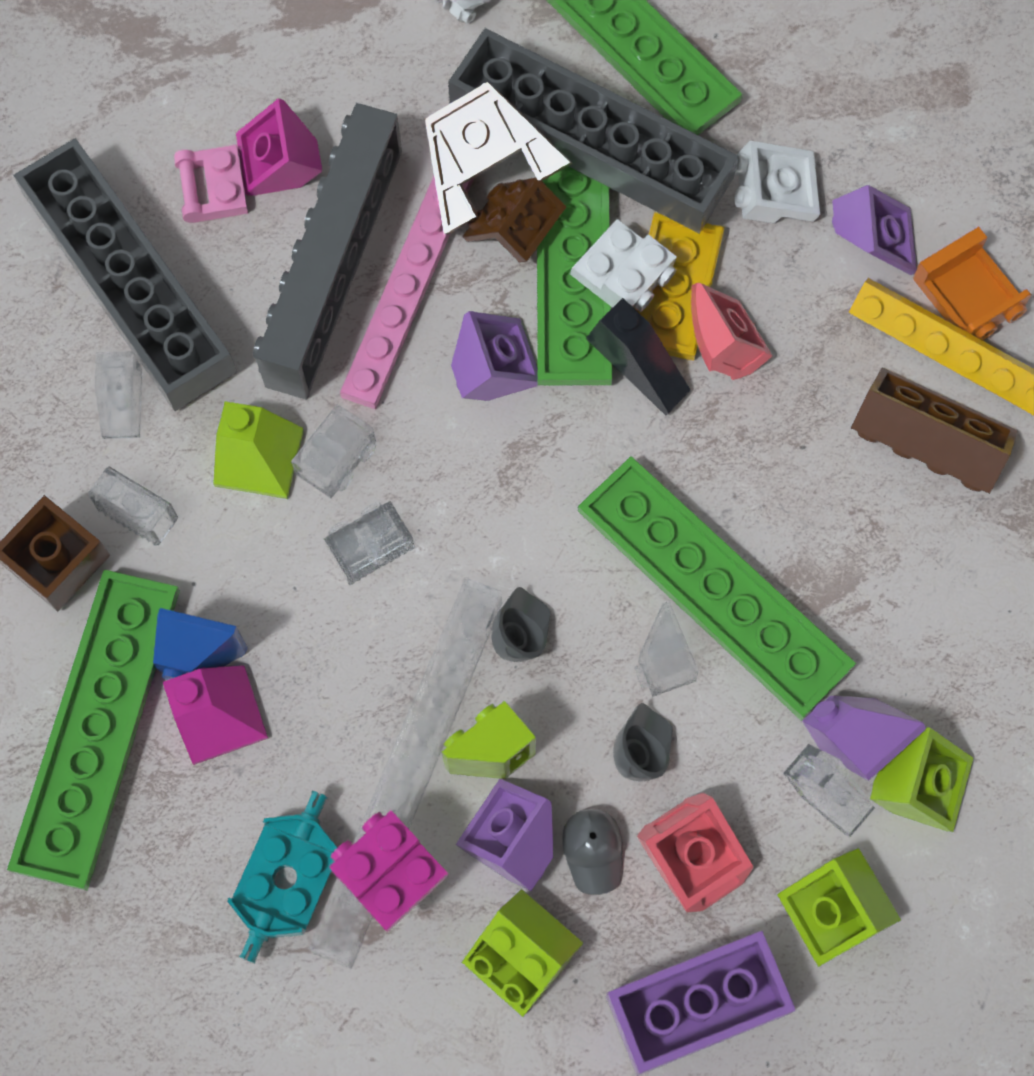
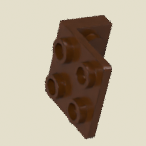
(517, 216)

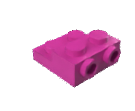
(387, 869)

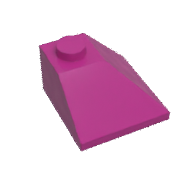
(277, 151)
(215, 711)

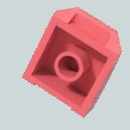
(726, 333)
(696, 852)

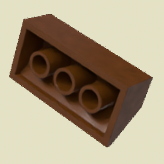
(935, 431)

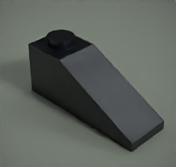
(639, 355)

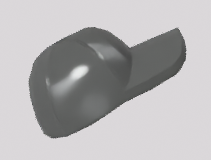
(525, 620)
(643, 745)
(593, 862)

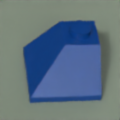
(194, 643)

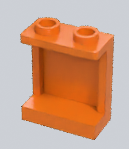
(970, 286)

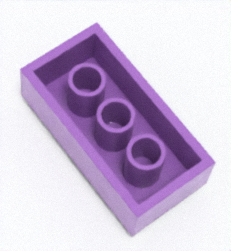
(699, 1003)

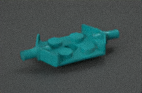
(283, 843)

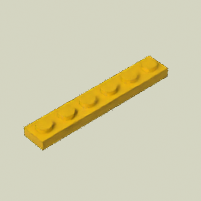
(946, 344)

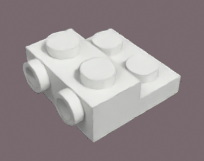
(776, 183)
(625, 267)

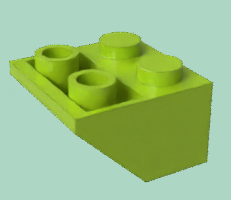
(492, 746)
(521, 952)

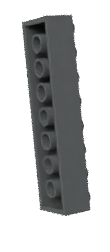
(603, 131)
(328, 251)
(125, 274)

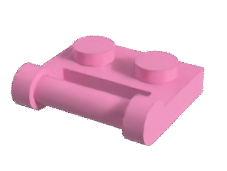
(222, 179)

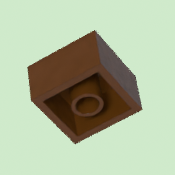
(51, 553)

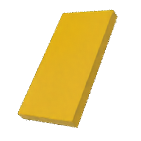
(695, 263)

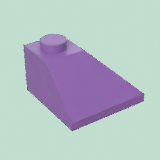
(876, 226)
(492, 357)
(861, 732)
(512, 834)

